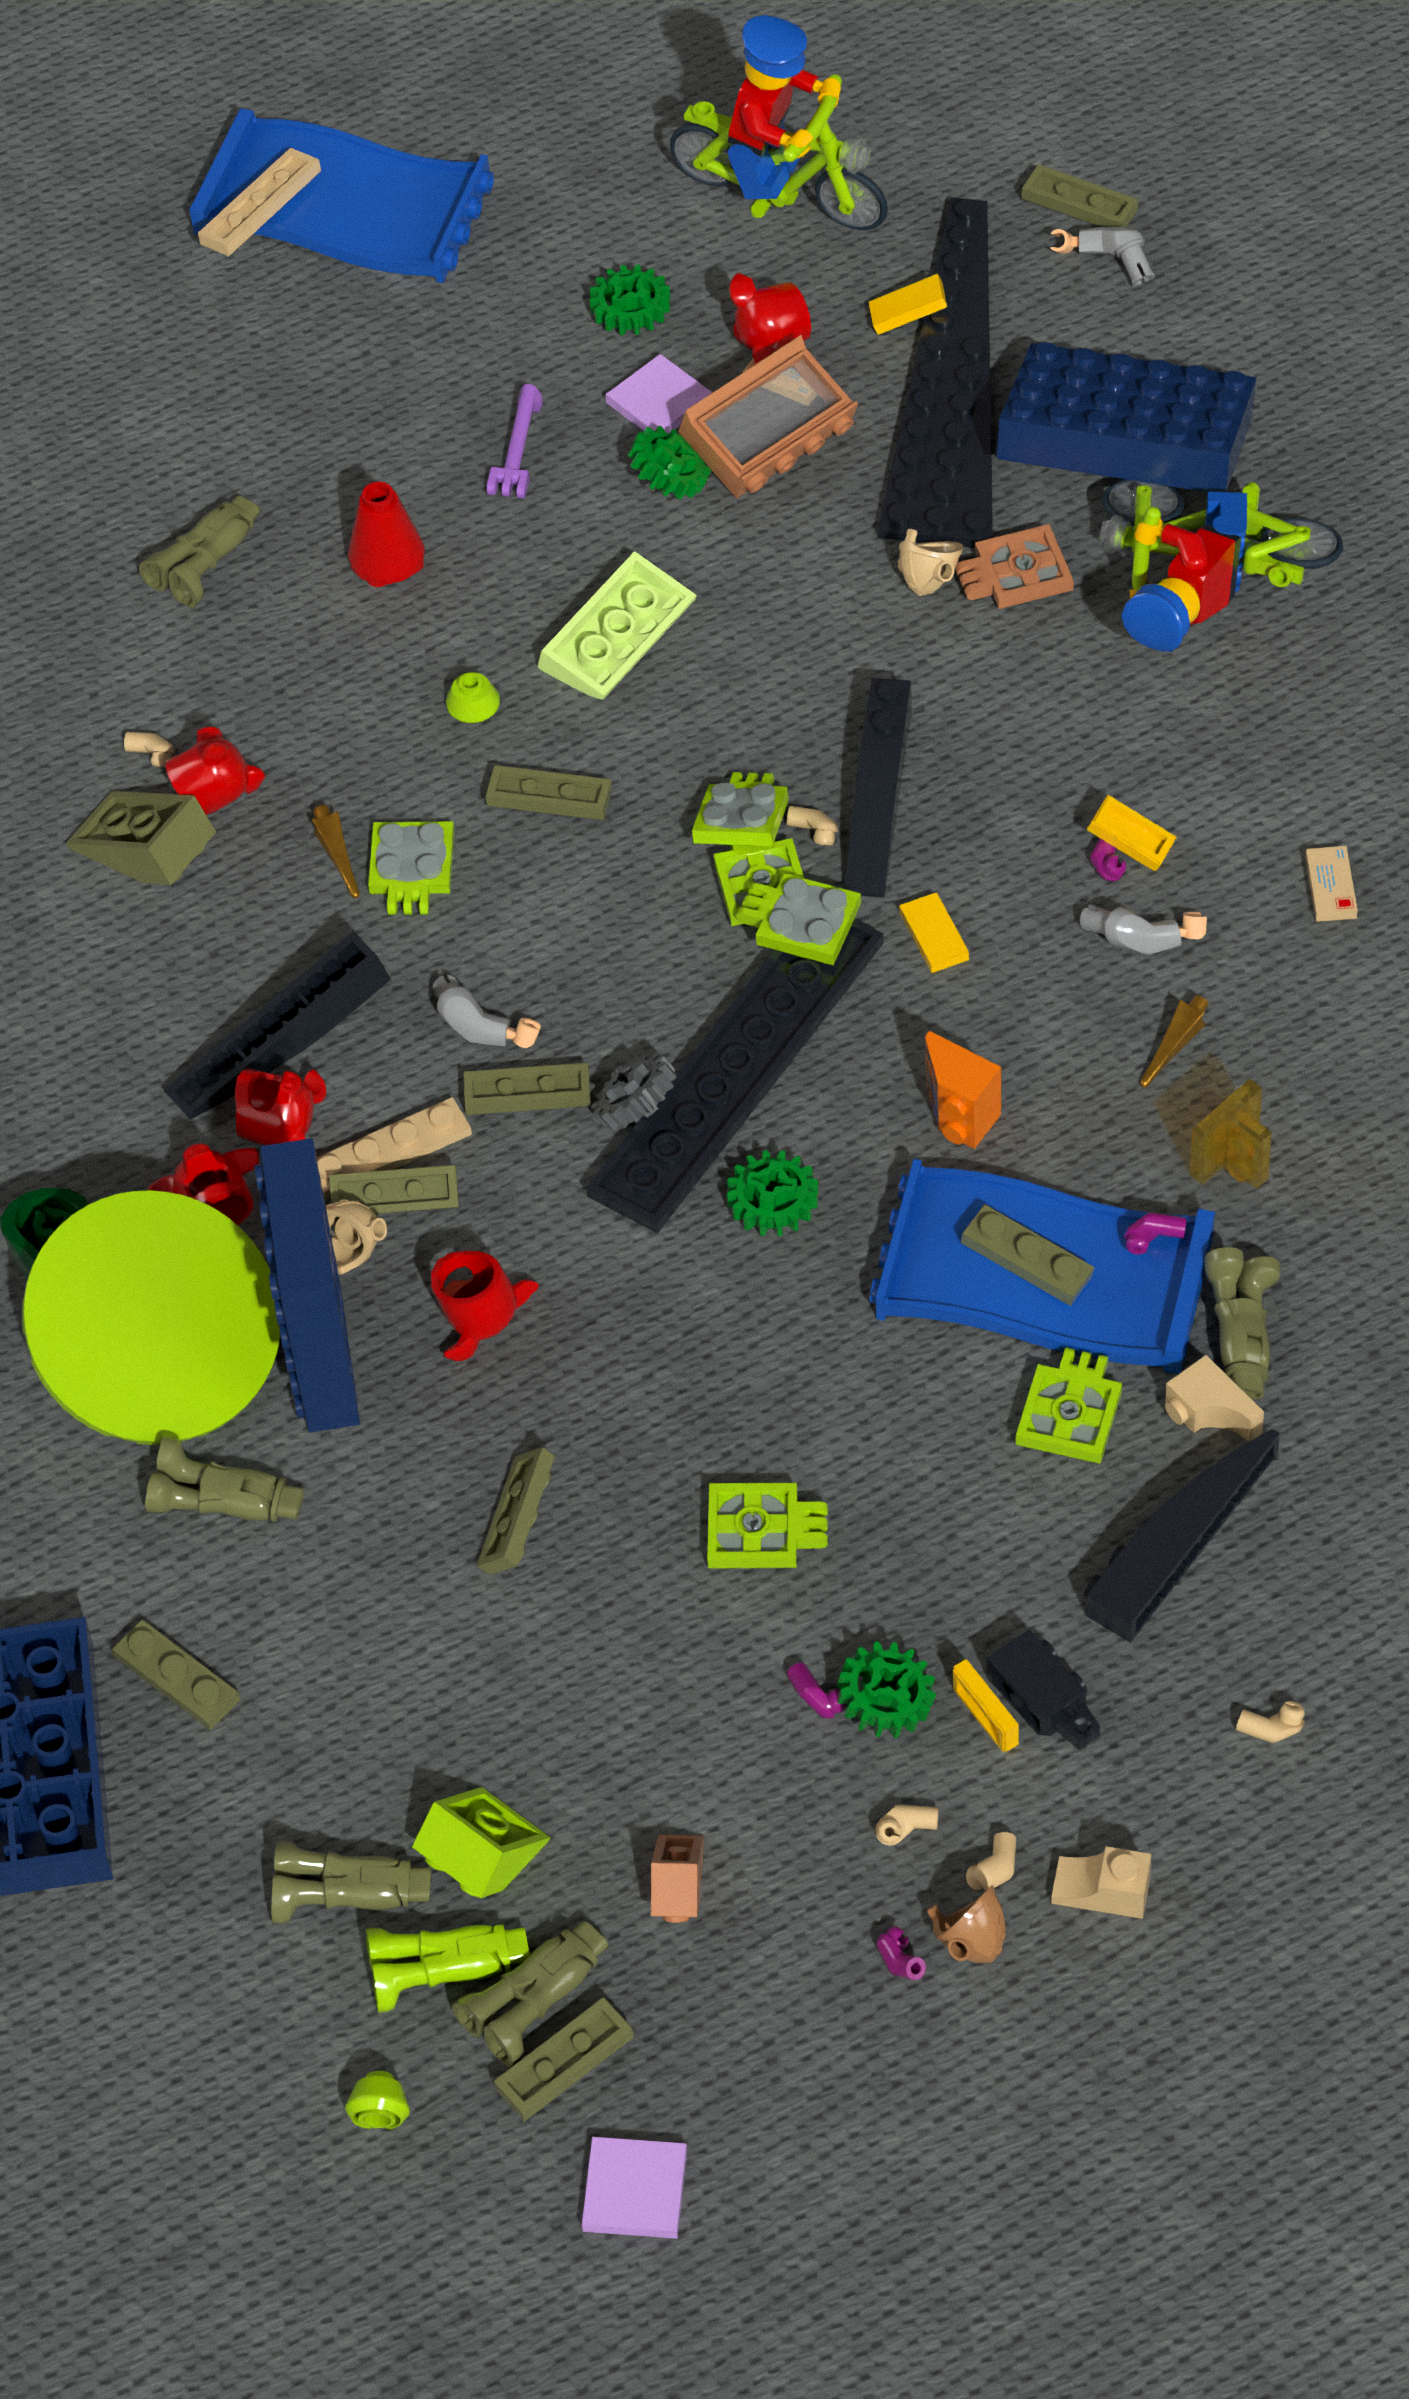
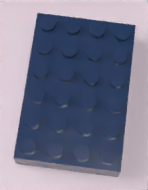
(1126, 418)
(306, 1285)
(51, 1760)

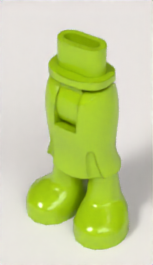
(445, 1956)

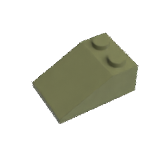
(144, 835)

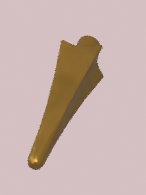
(331, 837)
(1183, 1027)

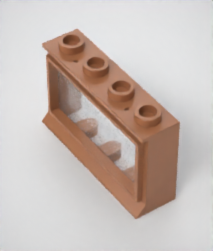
(767, 418)

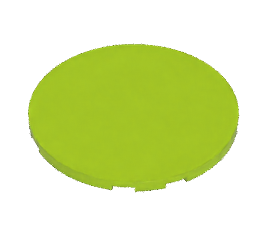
(150, 1317)

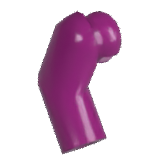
(1106, 862)
(1149, 1227)
(810, 1691)
(898, 1963)

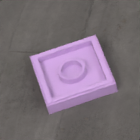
(656, 395)
(634, 2187)

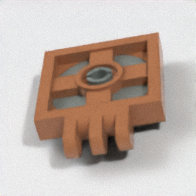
(1016, 568)

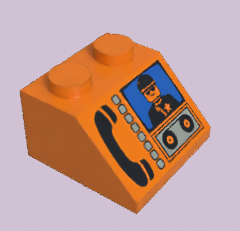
(961, 1090)

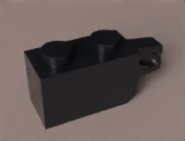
(1043, 1690)

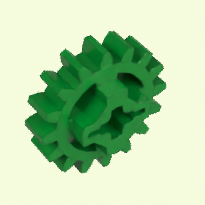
(630, 299)
(668, 462)
(776, 1188)
(889, 1704)

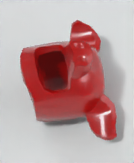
(768, 315)
(213, 771)
(276, 1106)
(214, 1179)
(478, 1305)

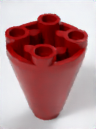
(384, 538)

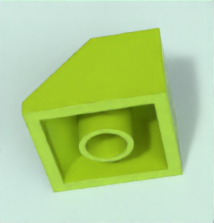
(478, 1841)

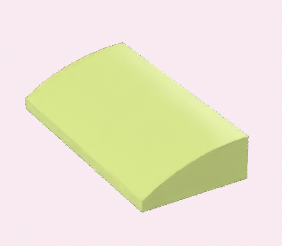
(615, 627)

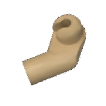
(149, 743)
(816, 820)
(1275, 1728)
(904, 1819)
(996, 1868)

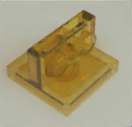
(1234, 1139)

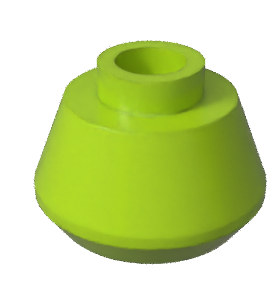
(472, 698)
(377, 2102)

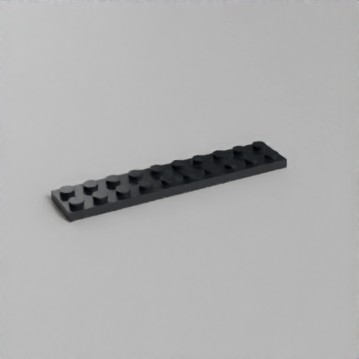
(727, 1080)

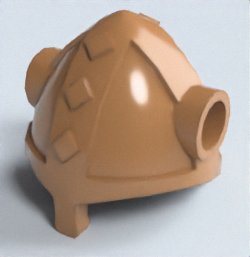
(974, 1931)

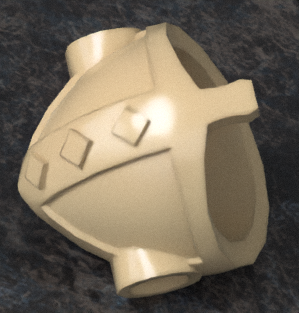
(927, 564)
(354, 1233)

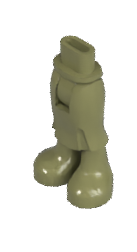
(202, 547)
(1242, 1320)
(222, 1489)
(346, 1881)
(534, 1987)

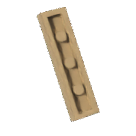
(259, 202)
(397, 1143)

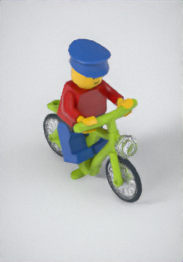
(759, 151)
(1206, 562)

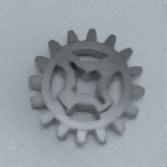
(634, 1091)

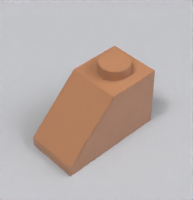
(676, 1877)

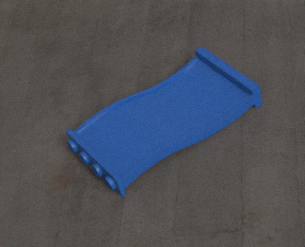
(365, 203)
(1129, 1310)

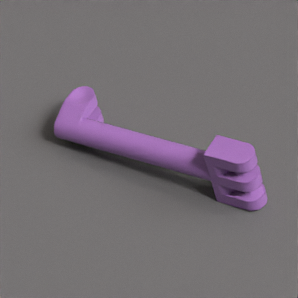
(528, 400)

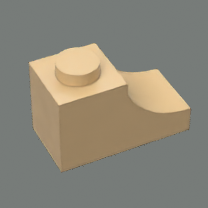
(1209, 1398)
(1104, 1882)

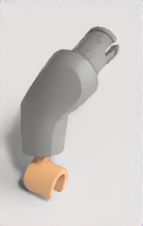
(1116, 241)
(1137, 935)
(466, 1016)

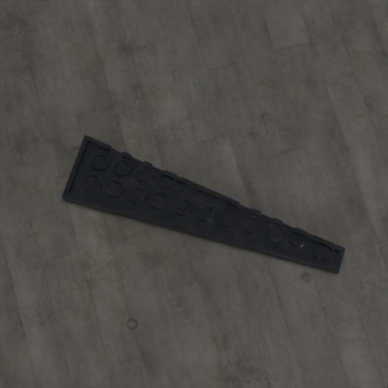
(944, 441)

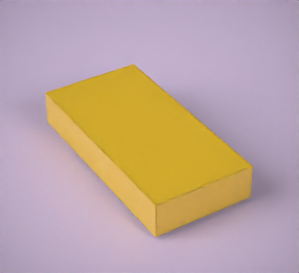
(907, 304)
(1131, 833)
(934, 932)
(985, 1706)

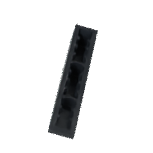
(878, 786)
(284, 1025)
(1173, 1538)

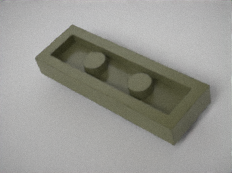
(1079, 198)
(549, 792)
(527, 1088)
(399, 1189)
(1027, 1255)
(516, 1511)
(176, 1674)
(563, 2059)

